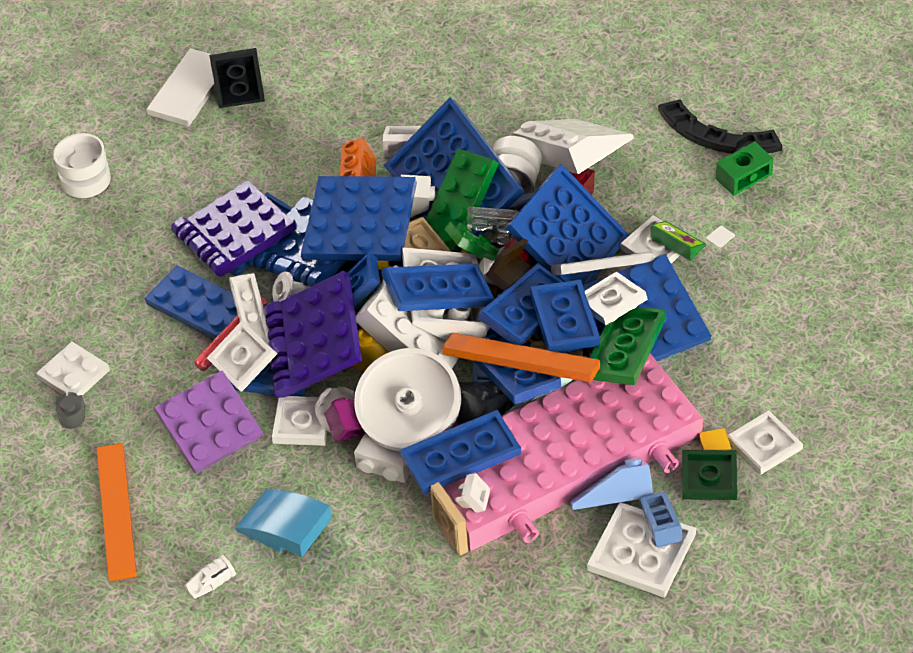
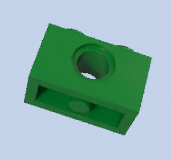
(744, 168)

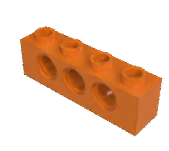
(357, 159)

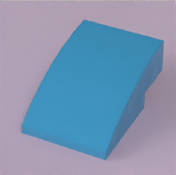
(285, 521)

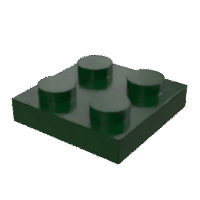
(709, 474)

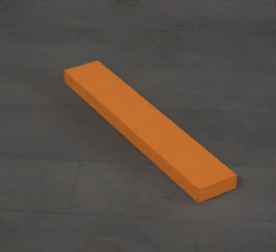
(521, 357)
(116, 512)

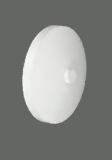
(407, 398)

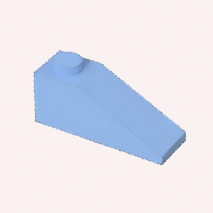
(619, 485)

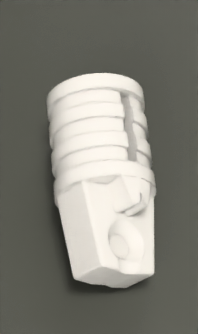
(203, 582)

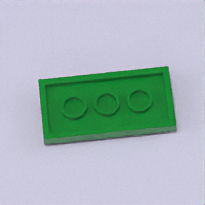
(461, 188)
(627, 345)

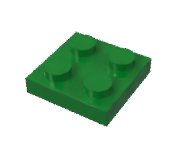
(478, 246)

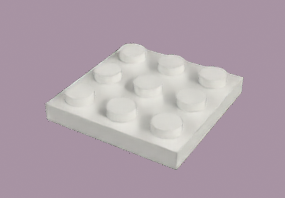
(631, 555)

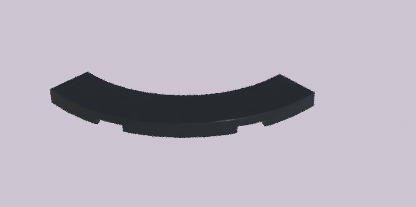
(712, 137)

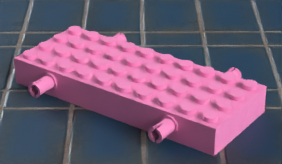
(573, 442)

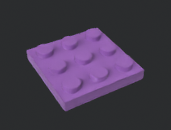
(208, 422)

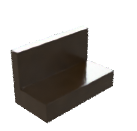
(509, 266)

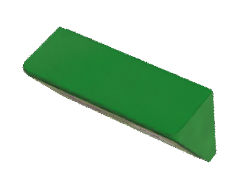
(676, 239)

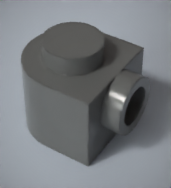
(70, 410)

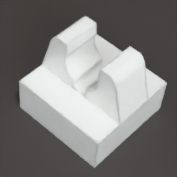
(474, 493)

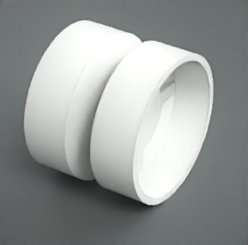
(521, 159)
(82, 165)

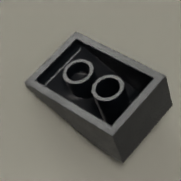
(237, 78)
(480, 399)

